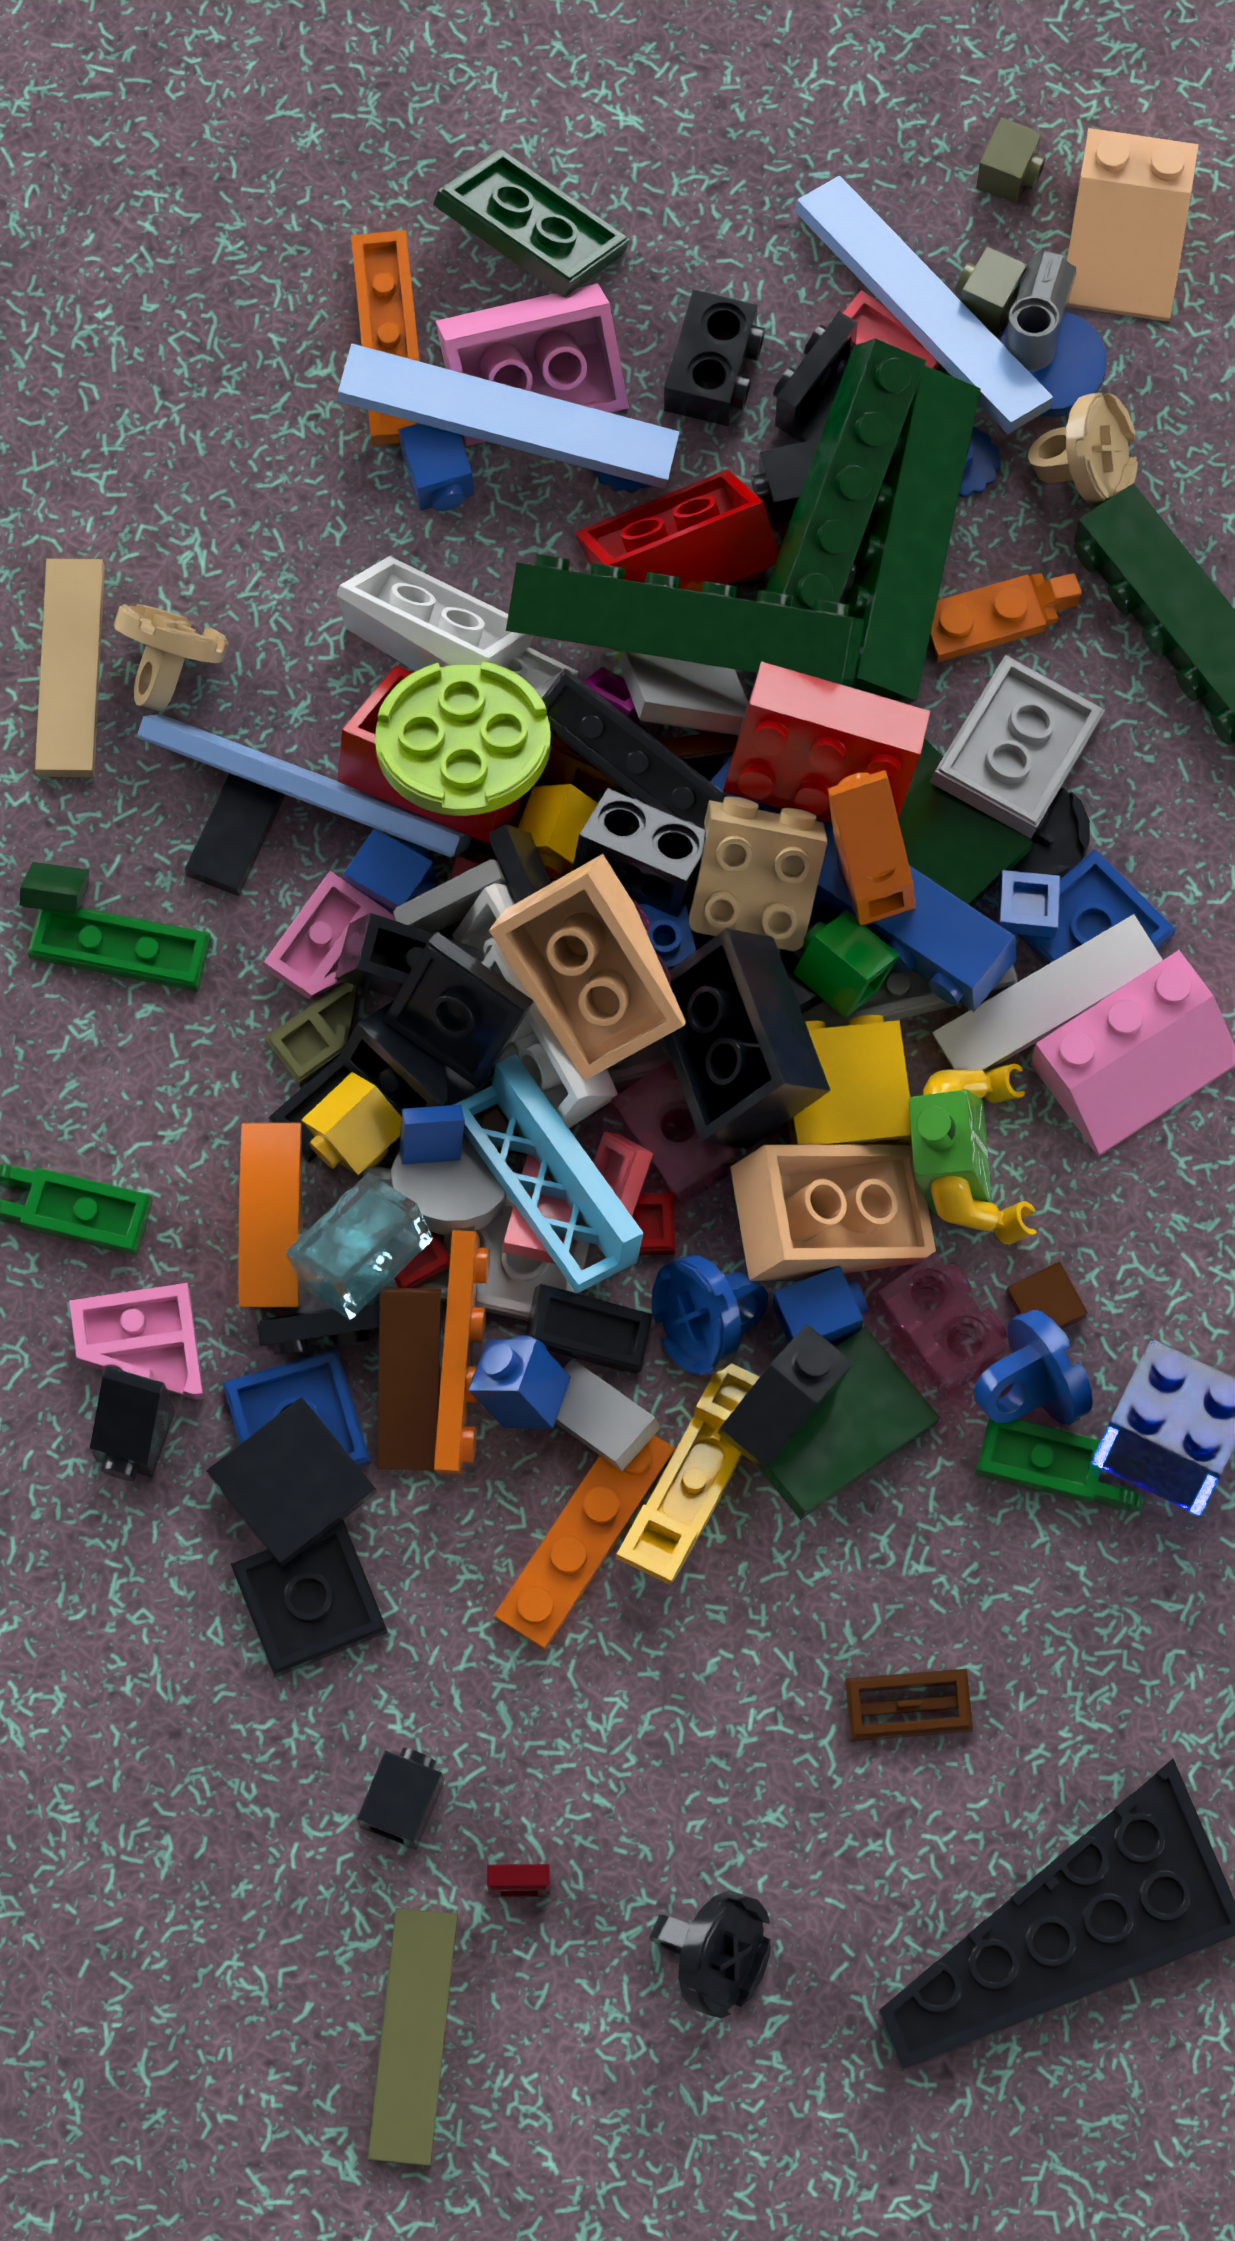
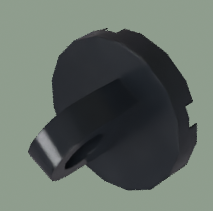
(719, 1952)

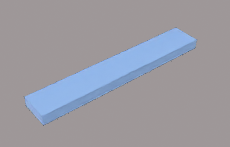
(923, 303)
(507, 416)
(301, 784)

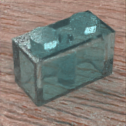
(359, 1245)

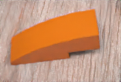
(269, 1214)

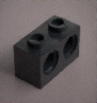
(703, 357)
(646, 848)

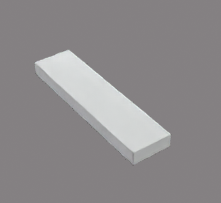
(1047, 998)

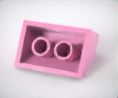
(542, 346)
(1136, 1053)

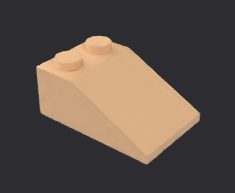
(1130, 223)
(589, 967)
(829, 1209)

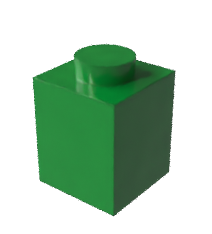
(844, 963)

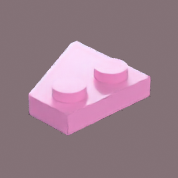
(313, 943)
(141, 1334)

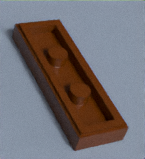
(408, 1378)

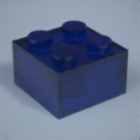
(1172, 1428)

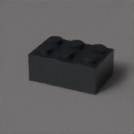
(744, 1041)

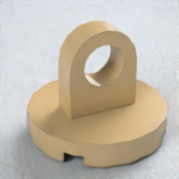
(1091, 449)
(167, 643)

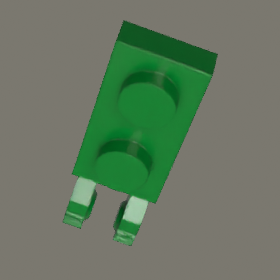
(77, 1208)
(1049, 1463)

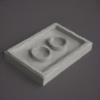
(1017, 746)

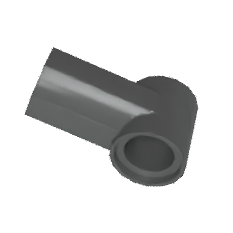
(1040, 310)

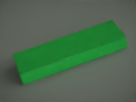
(121, 947)

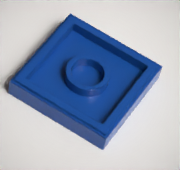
(1093, 901)
(316, 1379)

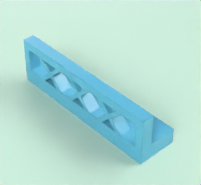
(565, 1163)

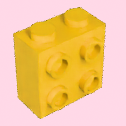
(866, 1085)

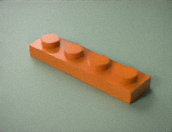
(385, 310)
(462, 1328)
(580, 1543)

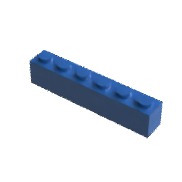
(939, 939)

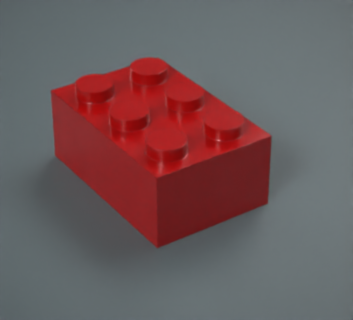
(815, 733)

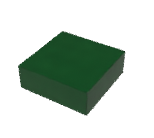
(54, 887)

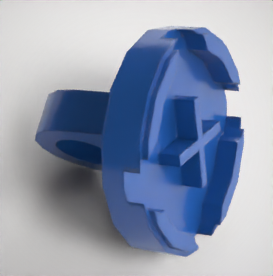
(703, 1312)
(1038, 1375)

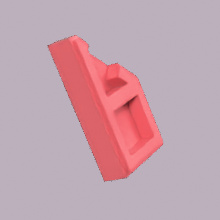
(623, 1167)

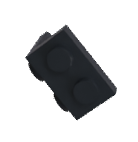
(810, 390)

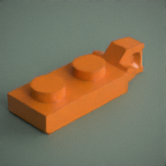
(1000, 613)

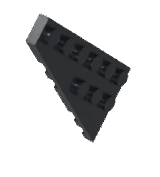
(1098, 1915)

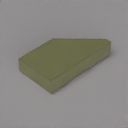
(315, 1035)

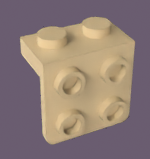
(758, 871)

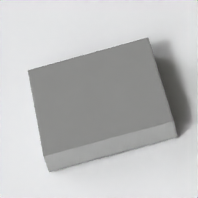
(684, 693)

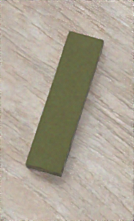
(413, 2037)

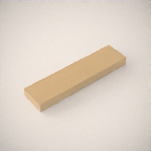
(70, 668)

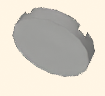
(451, 1191)

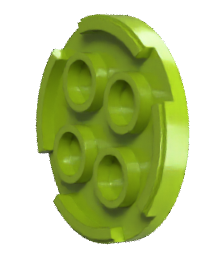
(463, 738)

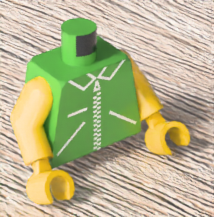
(953, 1150)

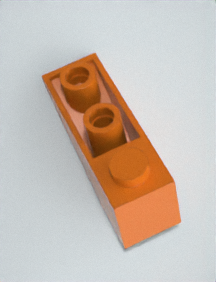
(870, 847)

